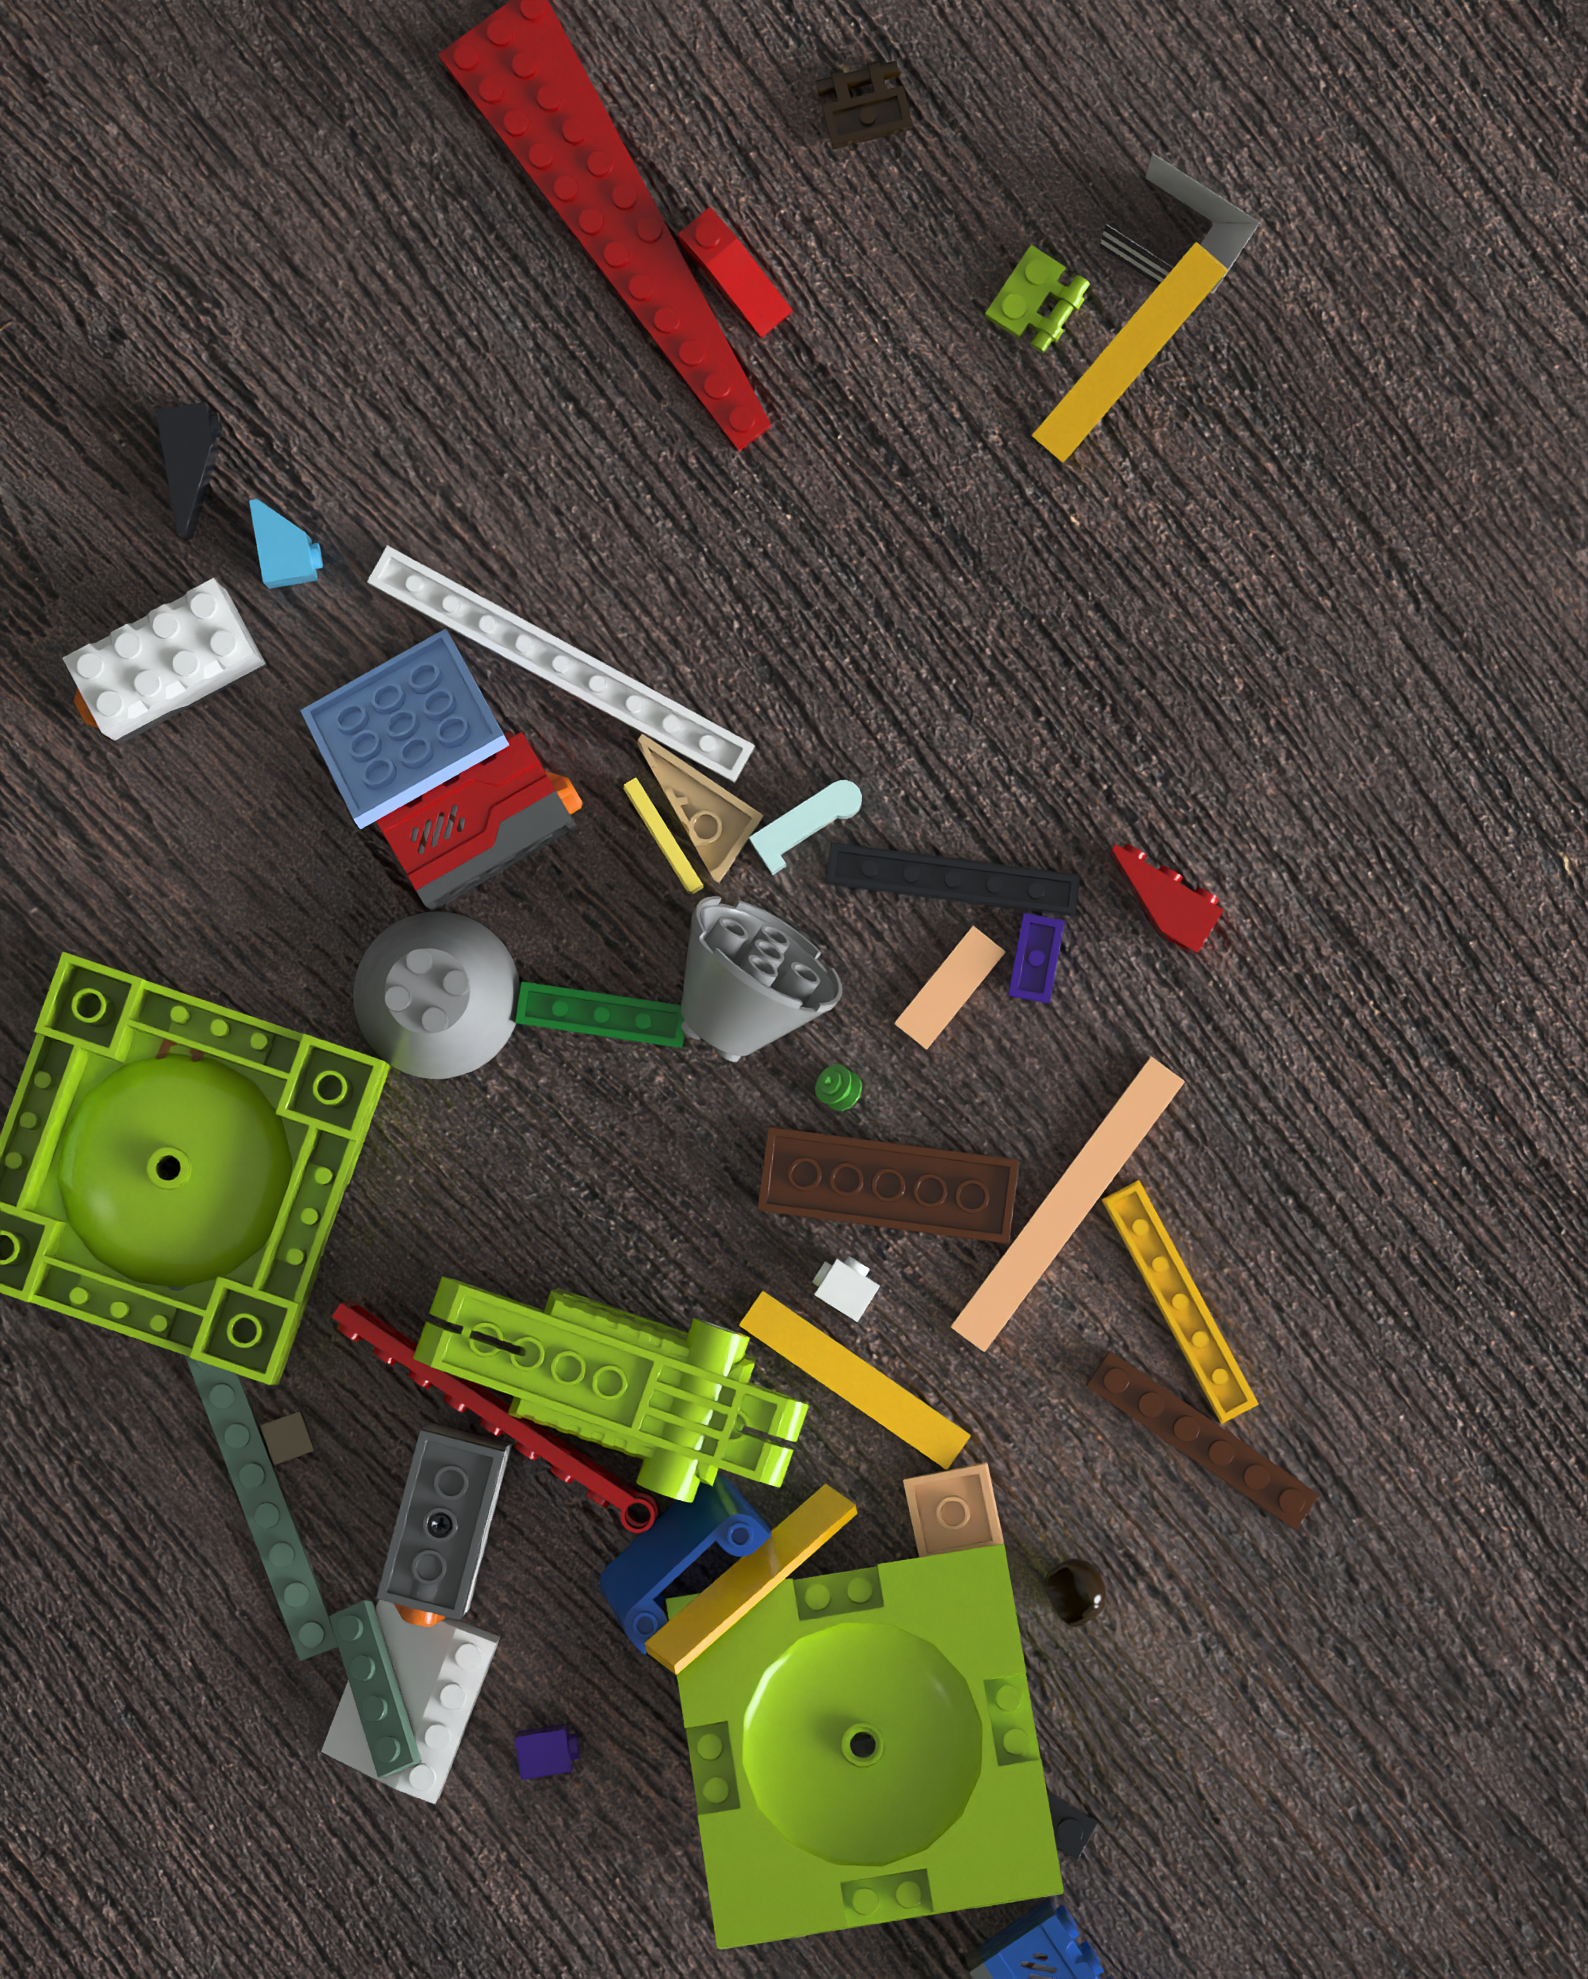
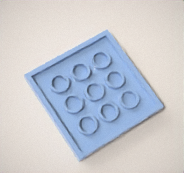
(403, 728)

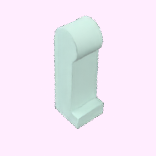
(836, 801)

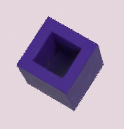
(546, 1751)

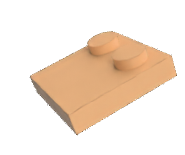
(953, 1510)

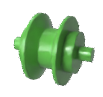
(838, 1087)

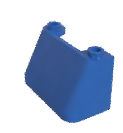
(675, 1540)

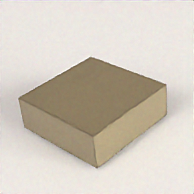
(288, 1437)

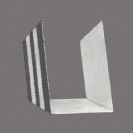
(1224, 240)

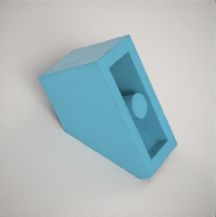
(283, 549)

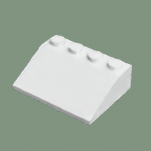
(439, 1683)

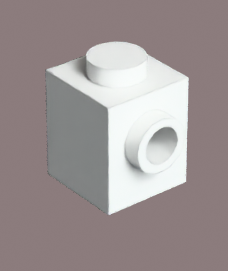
(845, 1286)

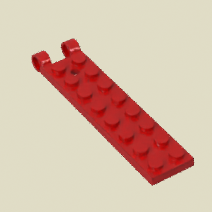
(464, 1395)

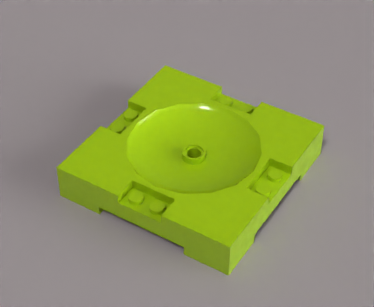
(262, 1150)
(923, 1826)

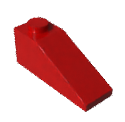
(734, 272)

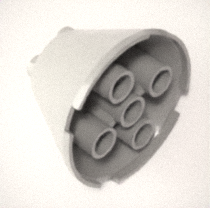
(750, 978)
(436, 995)

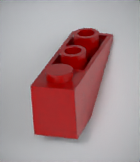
(1171, 907)

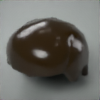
(1076, 1591)

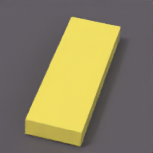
(663, 836)

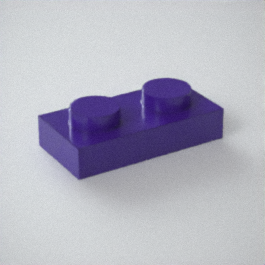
(1036, 958)

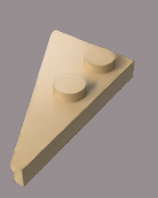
(710, 814)

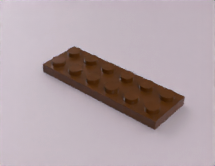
(888, 1185)

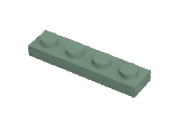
(375, 1689)

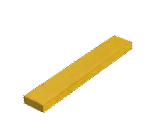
(1130, 352)
(1179, 1302)
(855, 1380)
(750, 1579)

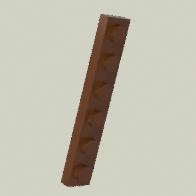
(1202, 1440)

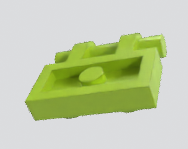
(1026, 292)

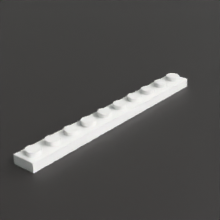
(561, 664)

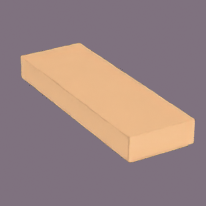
(949, 987)

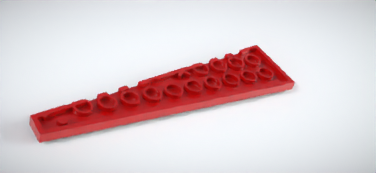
(555, 126)

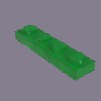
(600, 1014)

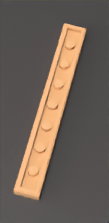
(1067, 1204)

